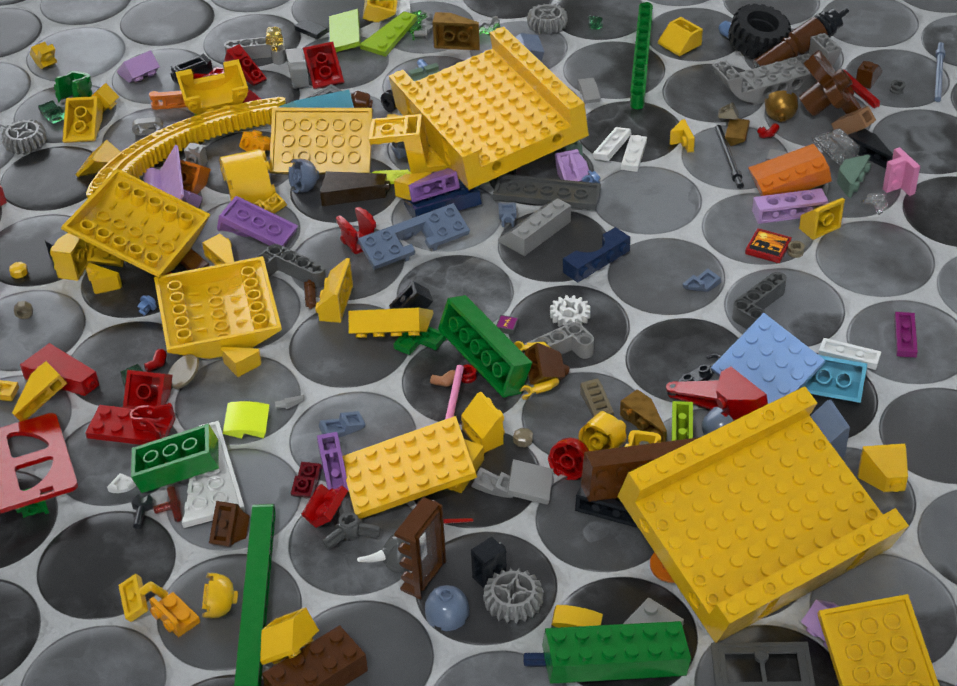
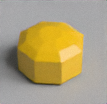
(18, 270)

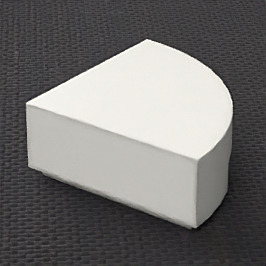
(121, 484)

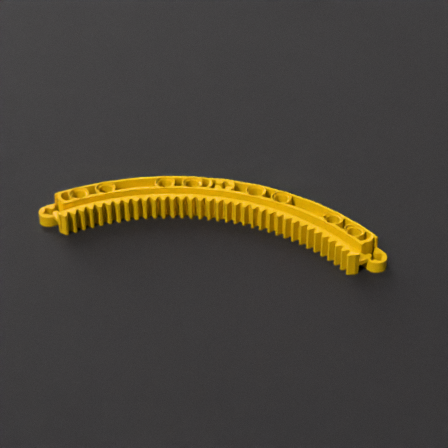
(159, 144)

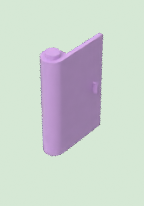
(168, 177)

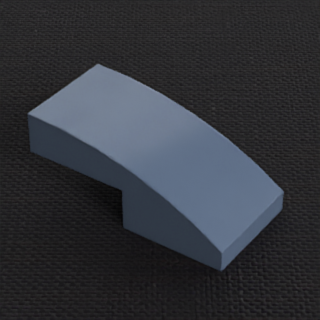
(346, 424)

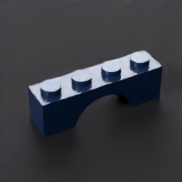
(583, 264)

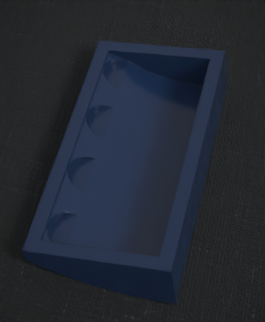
(461, 197)

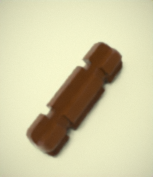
(310, 296)

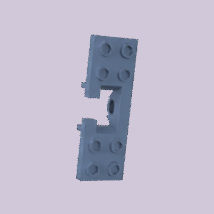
(437, 226)

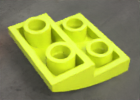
(246, 418)

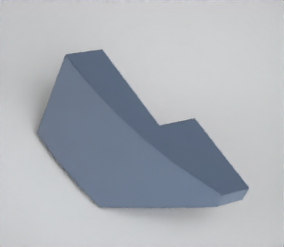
(704, 282)

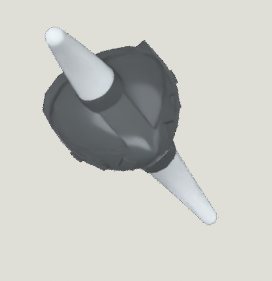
(388, 554)

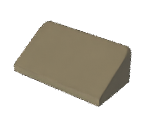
(728, 112)

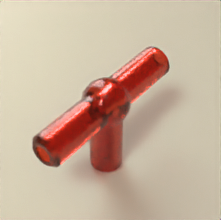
(173, 504)

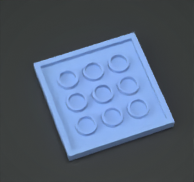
(771, 359)

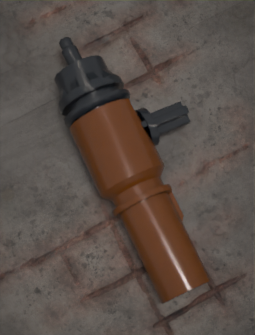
(799, 39)

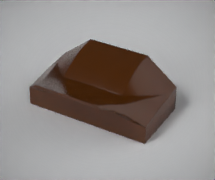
(228, 524)

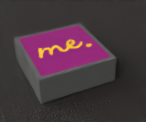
(507, 324)

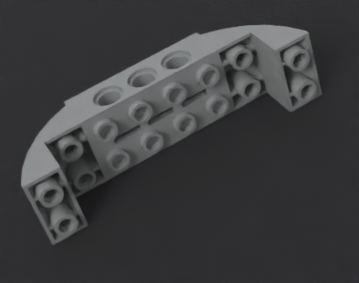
(786, 75)

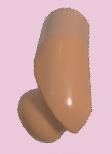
(444, 380)

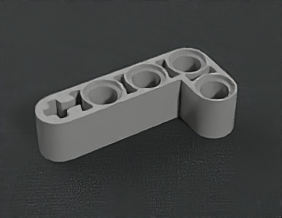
(258, 48)
(297, 68)
(568, 338)

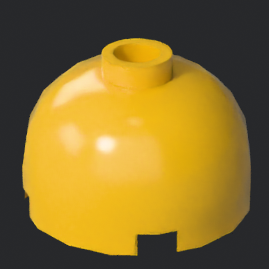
(218, 596)

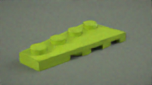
(389, 35)

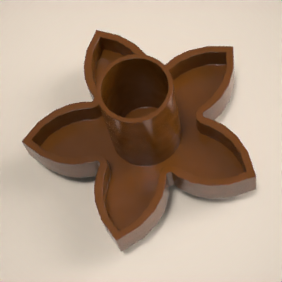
(832, 87)

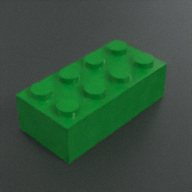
(175, 458)

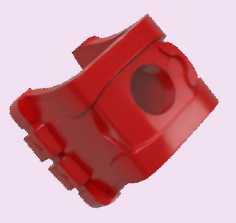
(349, 235)

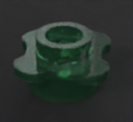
(595, 22)

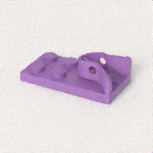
(255, 222)

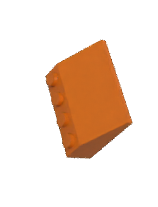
(791, 172)

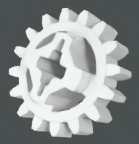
(569, 310)

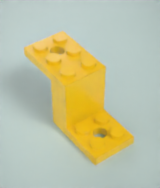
(411, 131)

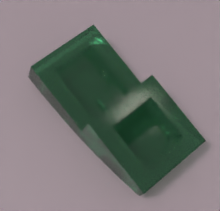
(52, 112)

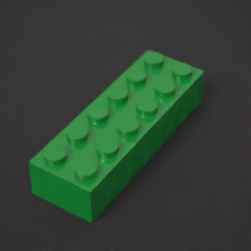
(484, 346)
(615, 652)

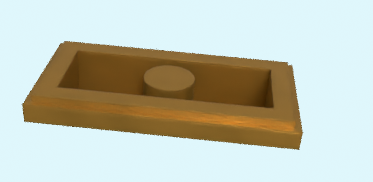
(737, 131)

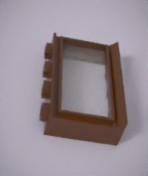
(427, 546)

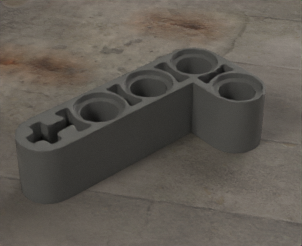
(293, 264)
(753, 302)

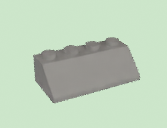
(537, 227)

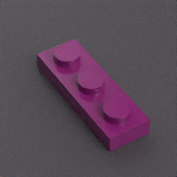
(905, 334)

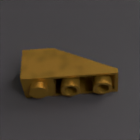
(642, 413)

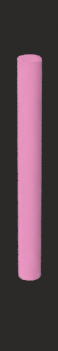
(454, 391)

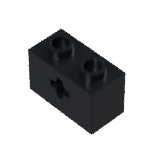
(487, 559)

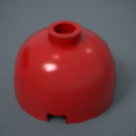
(567, 457)

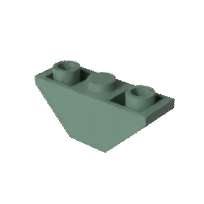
(852, 173)

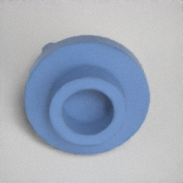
(593, 177)
(147, 303)

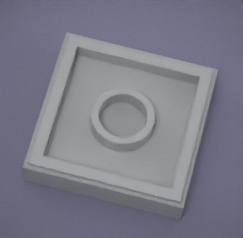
(530, 482)

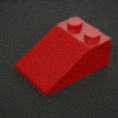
(323, 65)

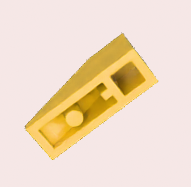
(218, 250)
(38, 390)

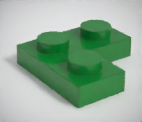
(407, 344)

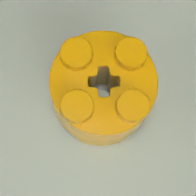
(603, 432)

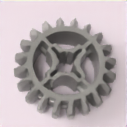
(547, 19)
(24, 136)
(525, 594)

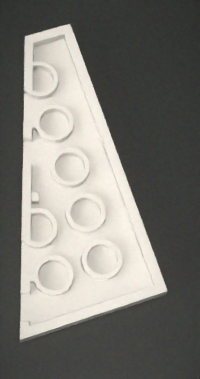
(211, 487)

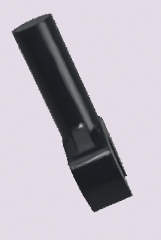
(141, 508)

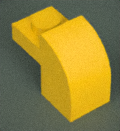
(43, 55)

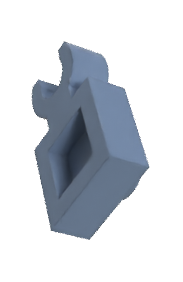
(507, 213)

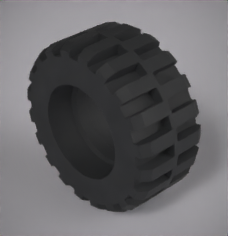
(757, 29)

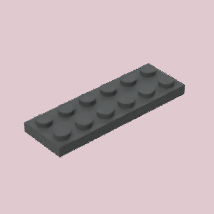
(544, 190)

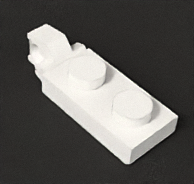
(402, 5)

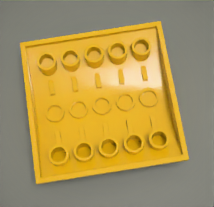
(138, 223)
(217, 308)

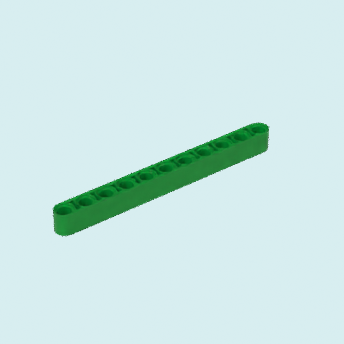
(641, 56)
(255, 595)

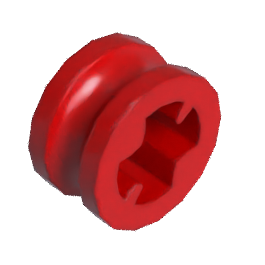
(471, 377)

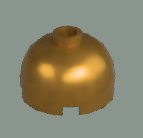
(781, 105)

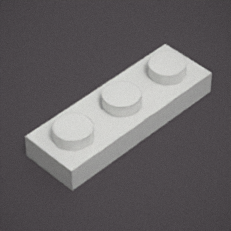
(612, 143)
(634, 153)
(850, 352)

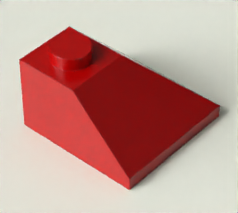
(146, 388)

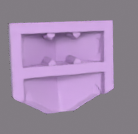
(571, 165)

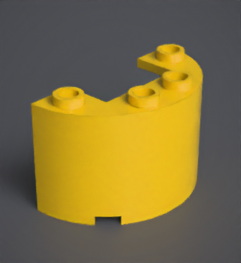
(213, 91)
(247, 175)

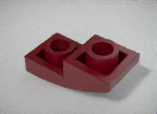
(307, 479)

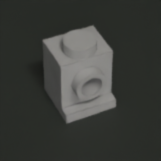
(196, 154)

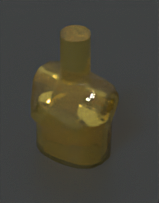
(274, 37)

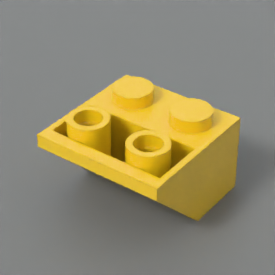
(681, 36)
(483, 422)
(286, 636)

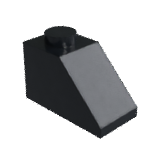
(413, 297)

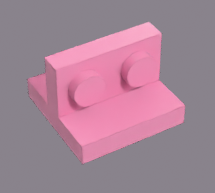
(901, 173)

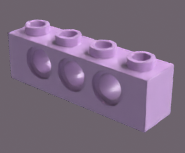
(787, 205)

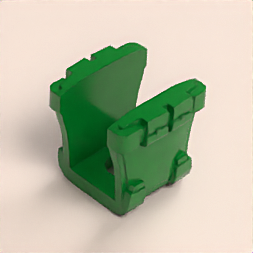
(73, 83)

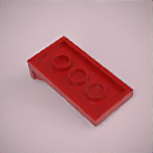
(131, 425)

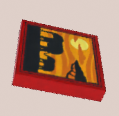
(768, 245)

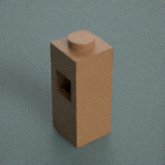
(855, 120)

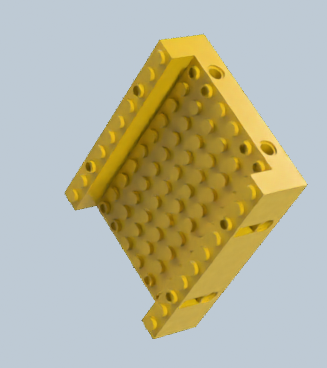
(493, 110)
(756, 515)

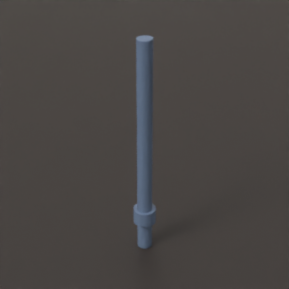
(940, 54)

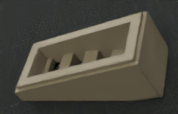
(592, 388)

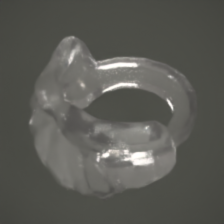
(879, 201)

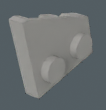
(652, 612)

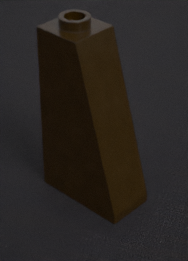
(352, 187)

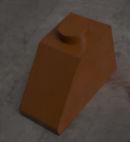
(868, 73)

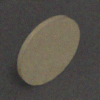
(184, 371)

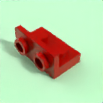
(323, 505)

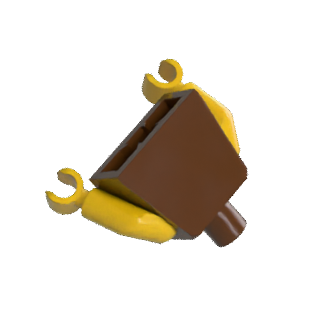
(546, 367)

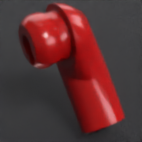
(763, 133)
(157, 362)

